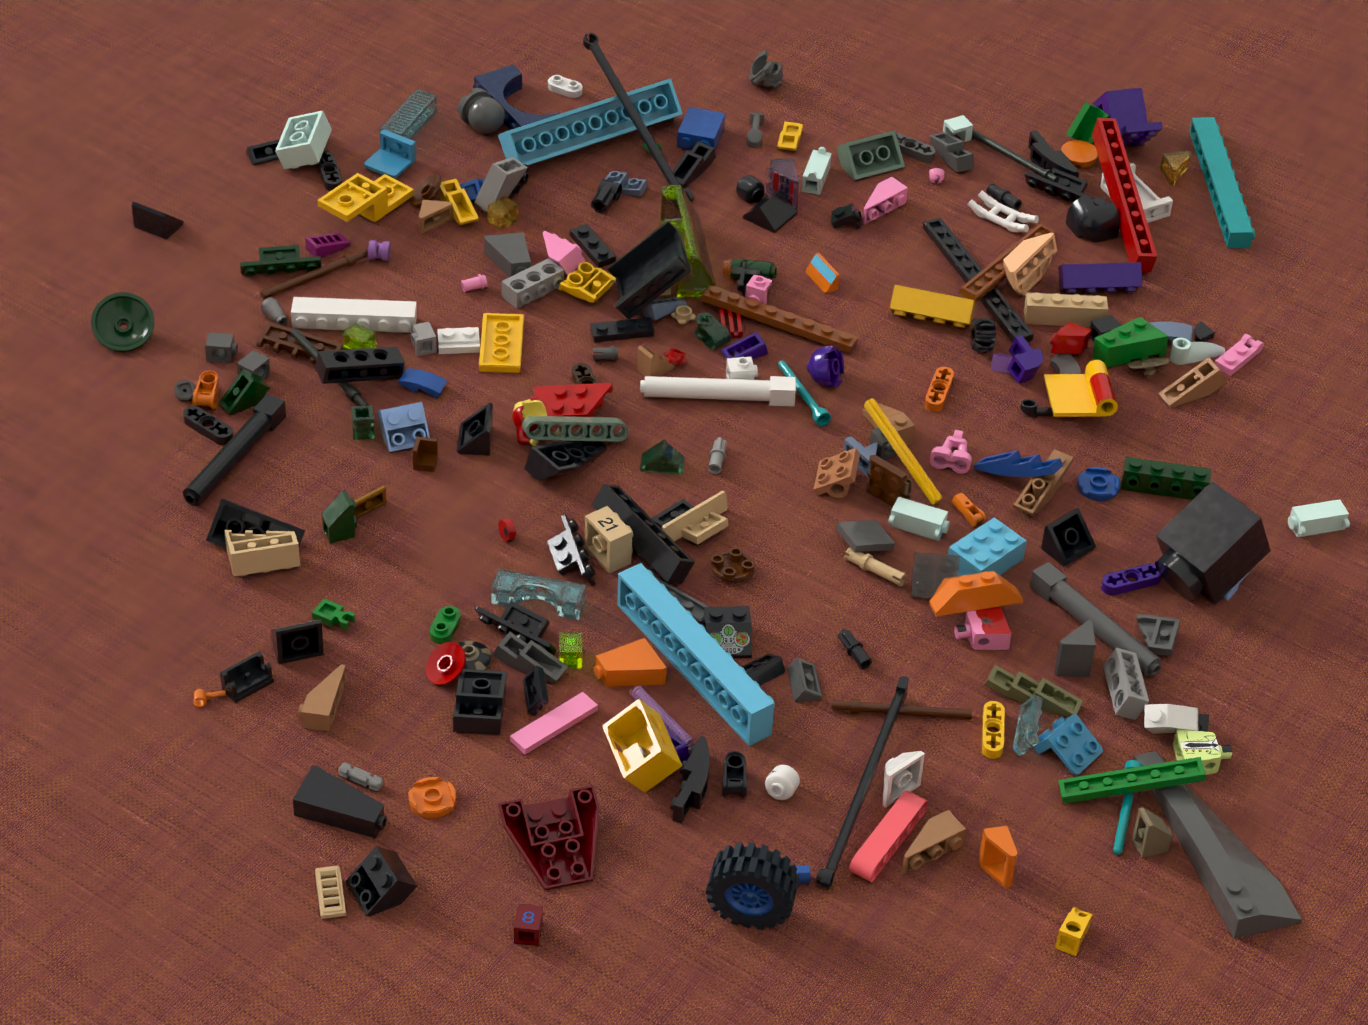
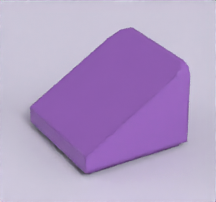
(1000, 362)

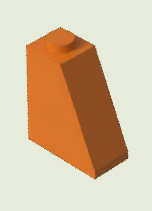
(631, 666)

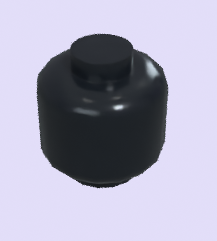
(750, 189)

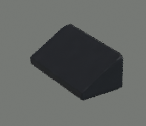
(262, 152)
(765, 668)

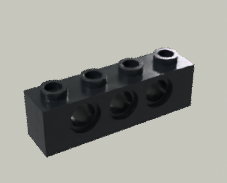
(359, 365)

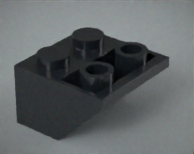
(380, 881)

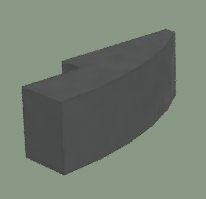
(952, 151)
(527, 656)

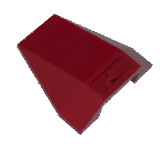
(556, 836)

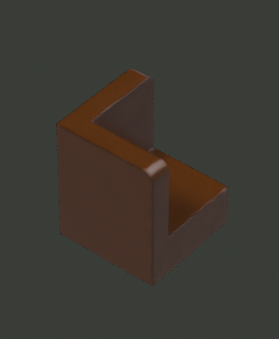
(425, 454)

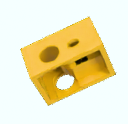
(645, 744)

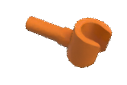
(201, 697)

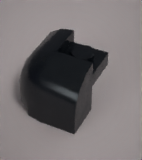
(1093, 219)

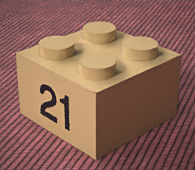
(608, 539)

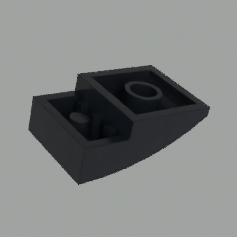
(480, 701)

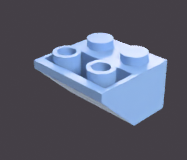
(402, 426)

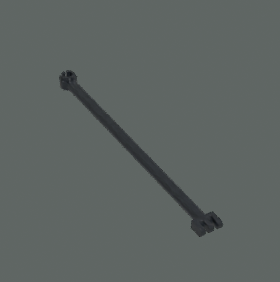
(592, 44)
(826, 875)

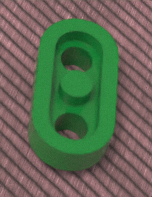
(445, 624)

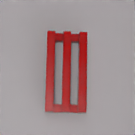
(722, 312)

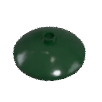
(121, 310)

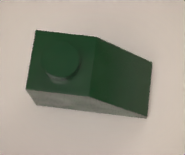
(244, 392)

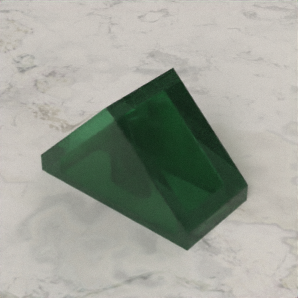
(662, 459)

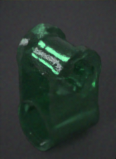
(711, 331)

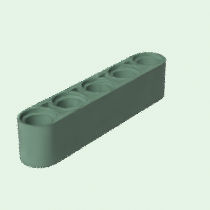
(583, 434)

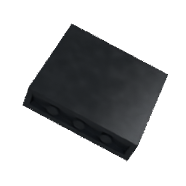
(650, 269)

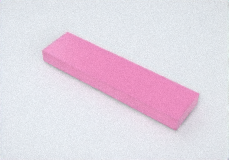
(553, 723)

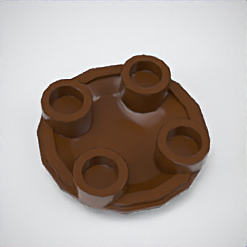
(732, 565)

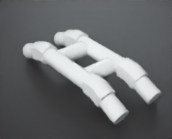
(997, 207)

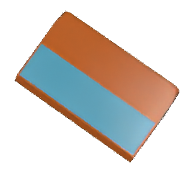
(823, 274)

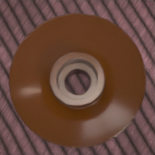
(426, 190)

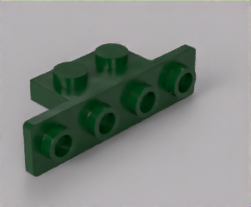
(280, 259)

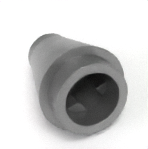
(272, 309)

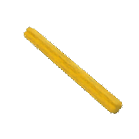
(903, 451)

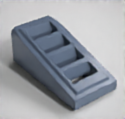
(662, 307)

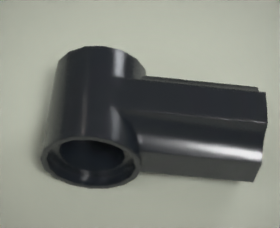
(607, 193)

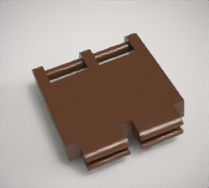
(887, 481)

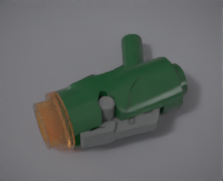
(734, 267)

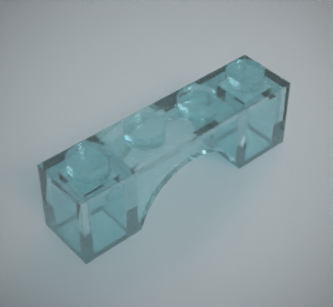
(565, 596)

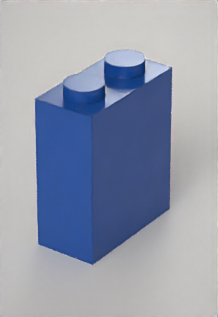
(700, 126)

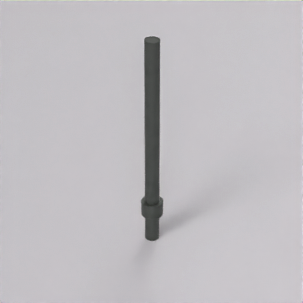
(351, 392)

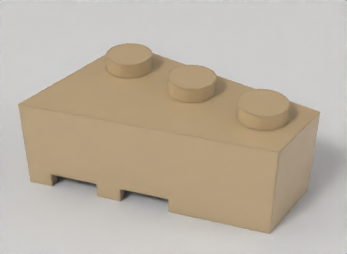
(261, 552)

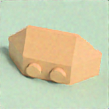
(1029, 262)

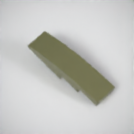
(1023, 688)

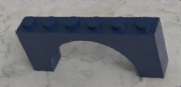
(500, 86)

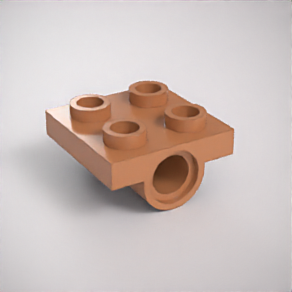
(837, 473)

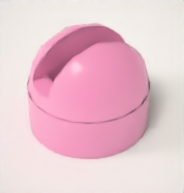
(936, 174)

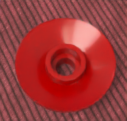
(445, 663)

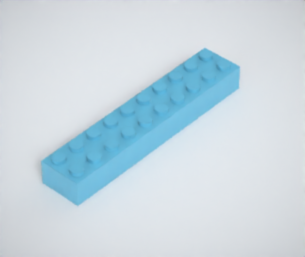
(589, 124)
(696, 654)

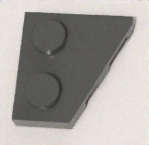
(1159, 633)

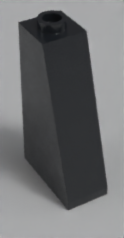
(338, 804)

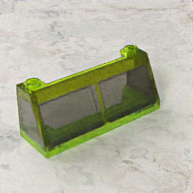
(683, 216)

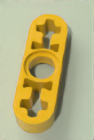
(987, 736)

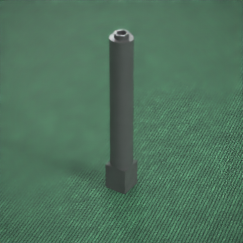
(1052, 585)

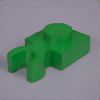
(333, 613)

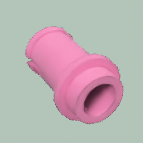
(474, 283)

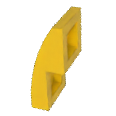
(790, 136)

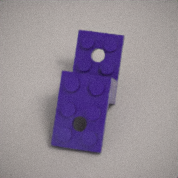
(1129, 110)

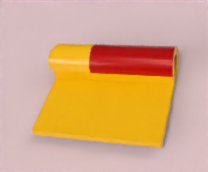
(1082, 394)

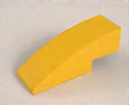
(462, 207)

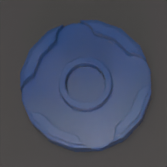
(1098, 484)

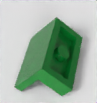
(1085, 122)

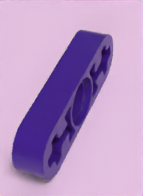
(1116, 582)

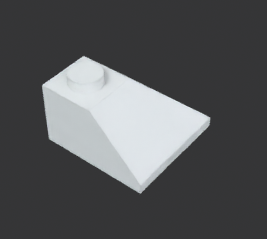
(901, 775)

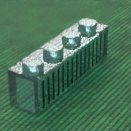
(412, 114)

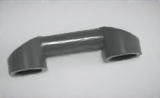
(754, 136)

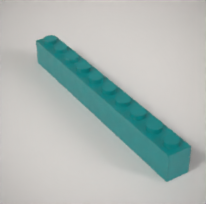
(1221, 183)

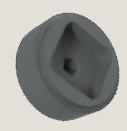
(184, 390)

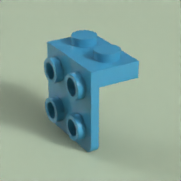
(394, 155)
(1071, 743)

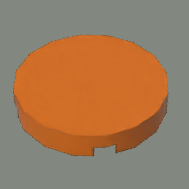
(1080, 153)
(432, 797)

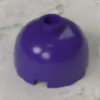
(826, 366)

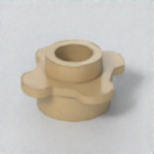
(683, 314)

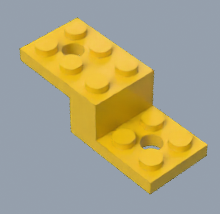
(365, 197)

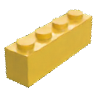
(932, 305)

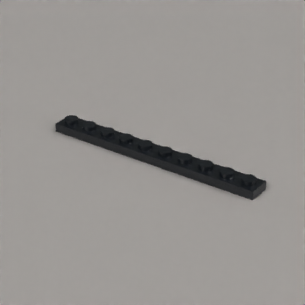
(967, 269)

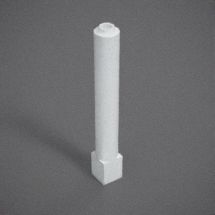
(777, 390)

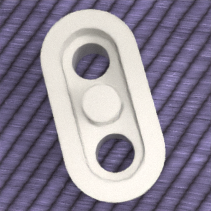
(565, 86)

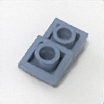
(630, 187)
(1175, 330)

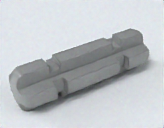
(360, 776)

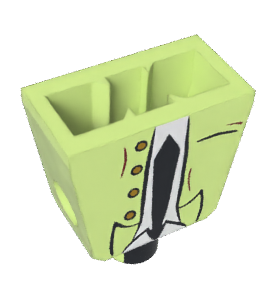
(1201, 744)

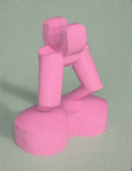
(958, 460)

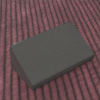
(804, 681)

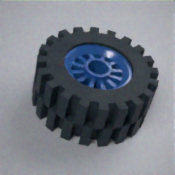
(752, 885)

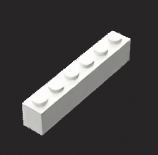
(344, 313)

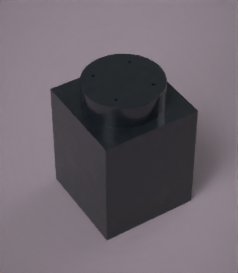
(1210, 545)

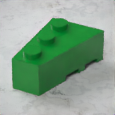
(1130, 342)

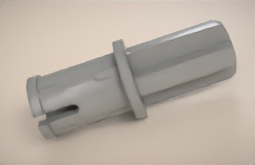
(717, 456)

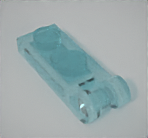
(1028, 725)

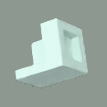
(960, 126)

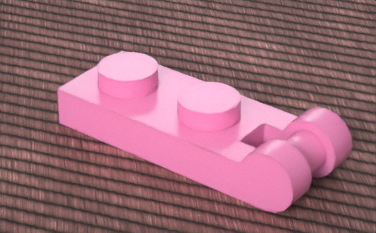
(1239, 355)

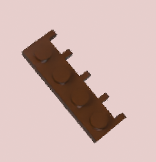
(281, 337)

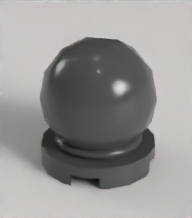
(481, 111)

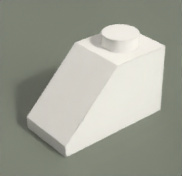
(1169, 718)

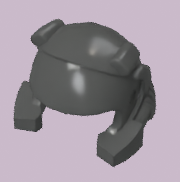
(766, 73)

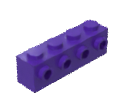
(1100, 276)

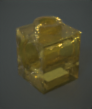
(502, 212)

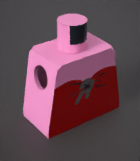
(985, 629)

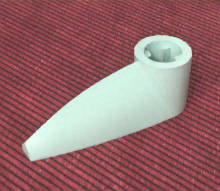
(1190, 352)

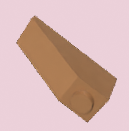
(1195, 384)
(899, 420)
(323, 701)

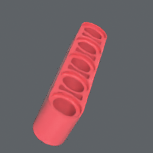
(888, 836)

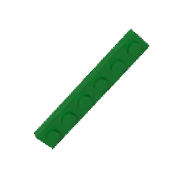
(1132, 780)

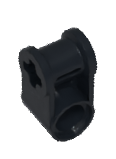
(734, 774)

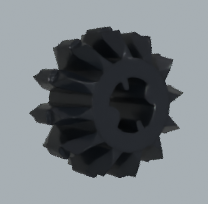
(983, 334)

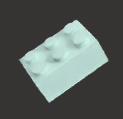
(303, 140)

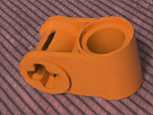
(207, 390)

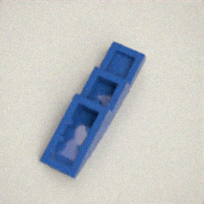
(1013, 465)

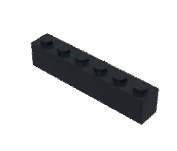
(648, 538)

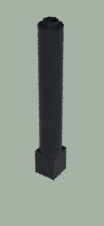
(266, 417)

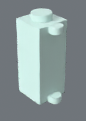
(816, 171)
(1318, 518)
(919, 519)

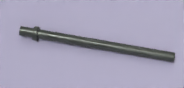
(1015, 157)

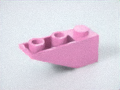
(885, 198)
(563, 252)

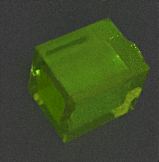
(359, 338)
(570, 649)

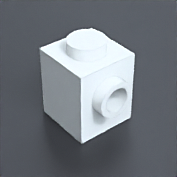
(741, 368)

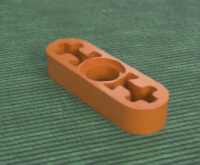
(937, 382)

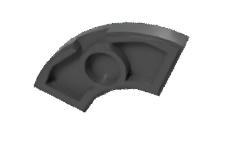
(1065, 364)

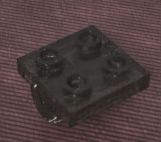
(930, 571)

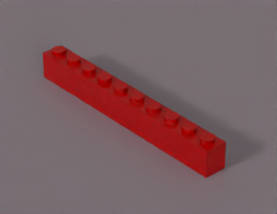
(1124, 193)

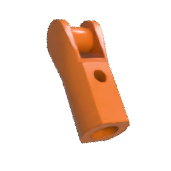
(968, 509)

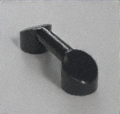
(1030, 408)

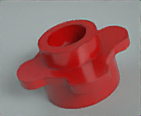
(676, 356)

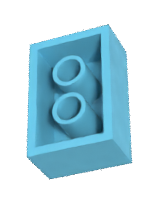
(989, 549)

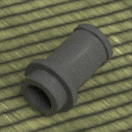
(608, 353)

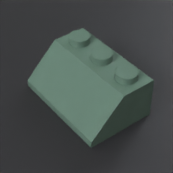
(871, 155)

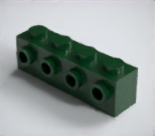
(1166, 478)

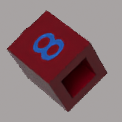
(528, 924)

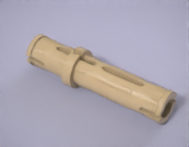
(867, 562)

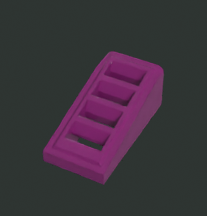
(325, 244)

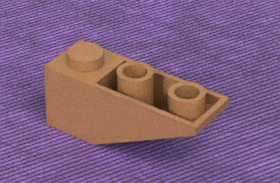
(936, 838)

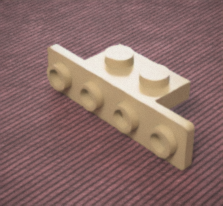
(699, 521)

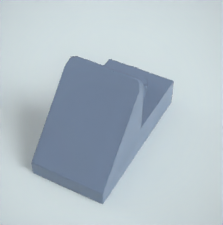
(865, 453)

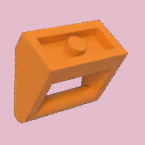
(995, 846)

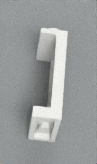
(1152, 205)

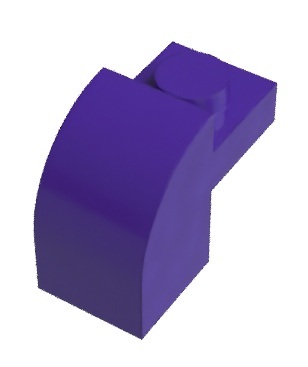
(1024, 361)

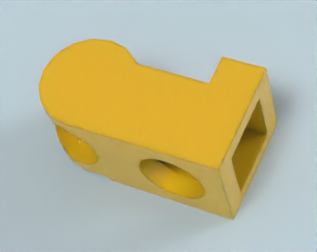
(1073, 931)

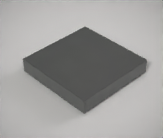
(865, 536)

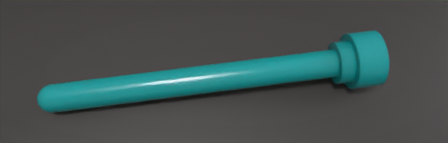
(820, 415)
(1124, 814)

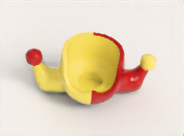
(522, 410)

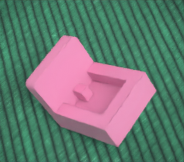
(758, 288)

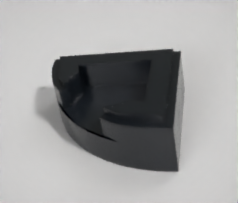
(1203, 332)

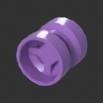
(379, 250)

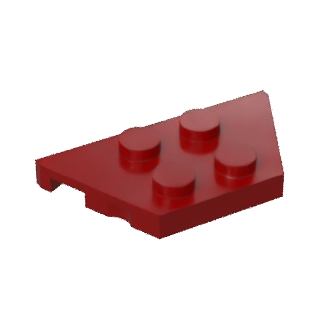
(573, 400)

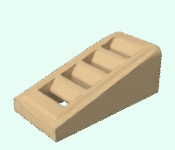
(330, 877)

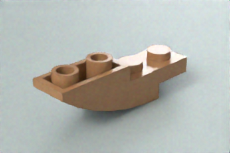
(1042, 488)

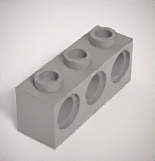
(532, 283)
(1125, 683)

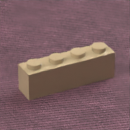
(1063, 308)

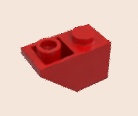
(1070, 339)

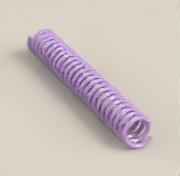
(674, 728)

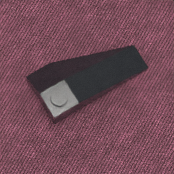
(561, 457)
(241, 518)

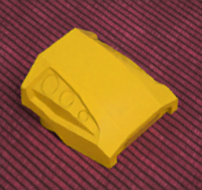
(587, 282)

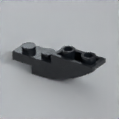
(1046, 157)
(694, 781)

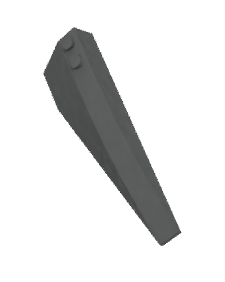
(1235, 879)

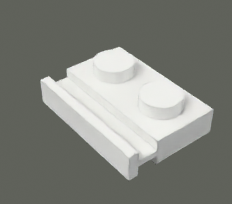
(458, 340)

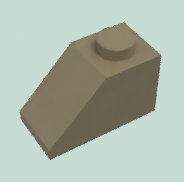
(1151, 834)

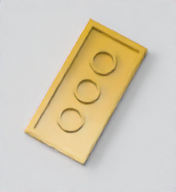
(501, 343)

